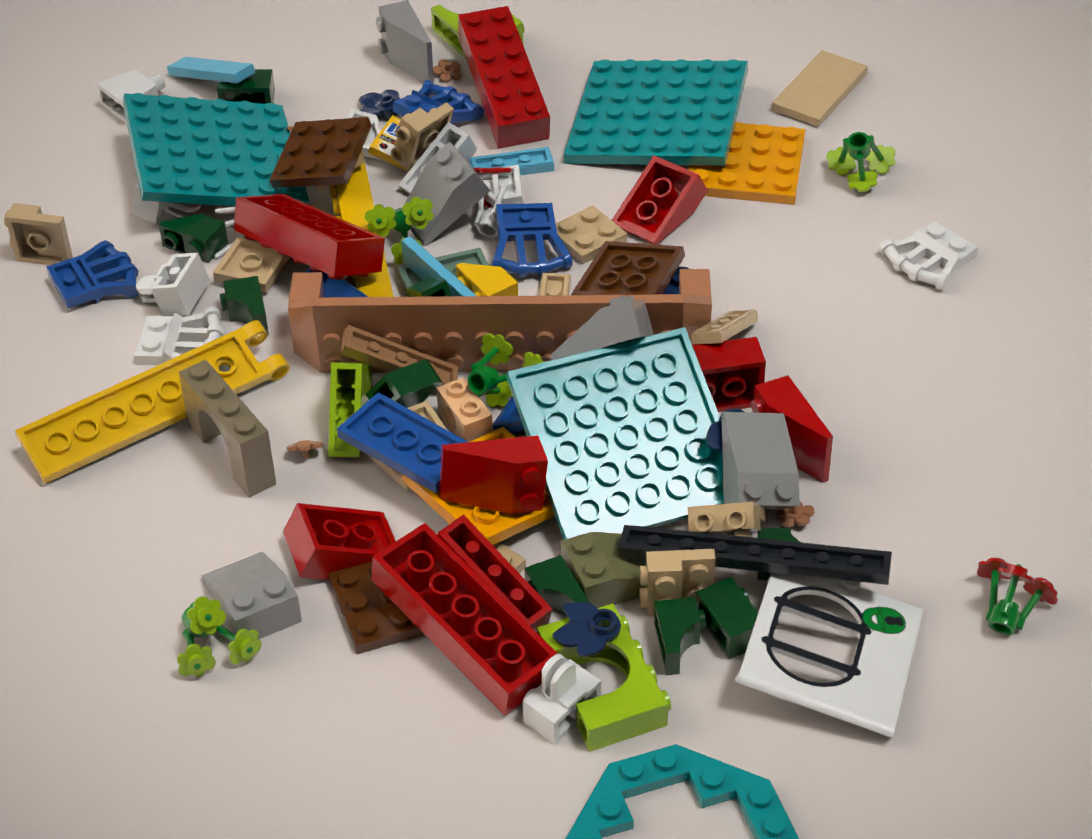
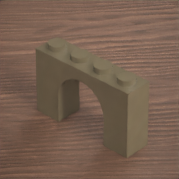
(216, 411)

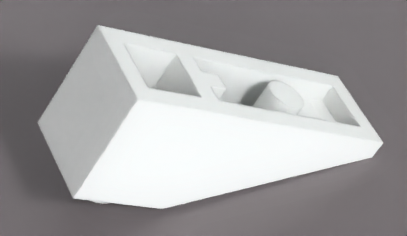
(449, 133)

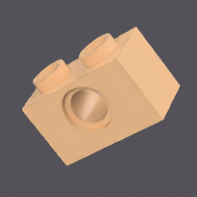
(463, 410)

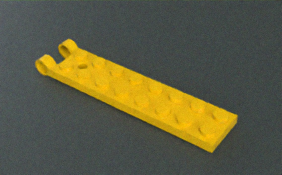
(140, 404)

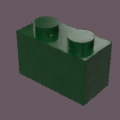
(728, 615)

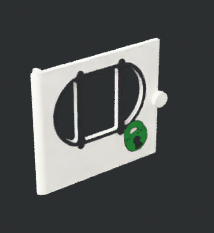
(879, 671)

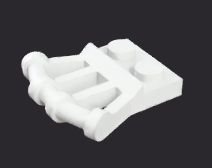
(934, 242)
(163, 335)

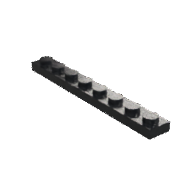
(763, 554)

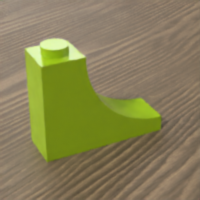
(446, 25)
(347, 394)

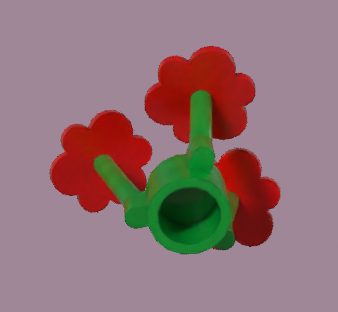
(1005, 615)

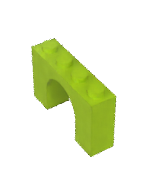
(630, 709)

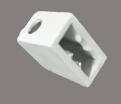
(131, 82)

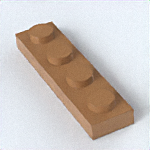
(389, 355)

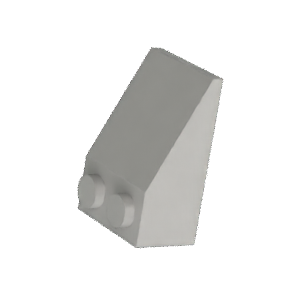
(405, 40)
(450, 186)
(618, 323)
(759, 460)
(254, 595)

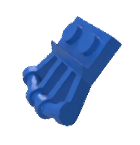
(463, 106)
(529, 223)
(91, 278)

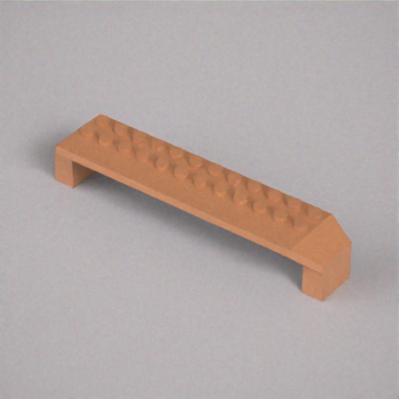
(454, 325)

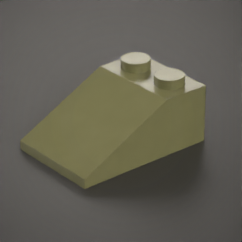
(600, 570)

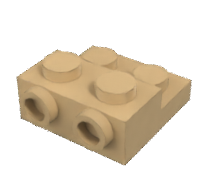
(418, 132)
(36, 235)
(730, 518)
(675, 575)

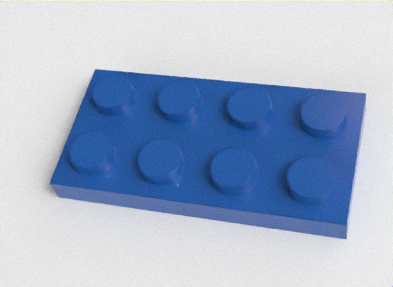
(399, 439)

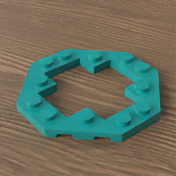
(710, 780)

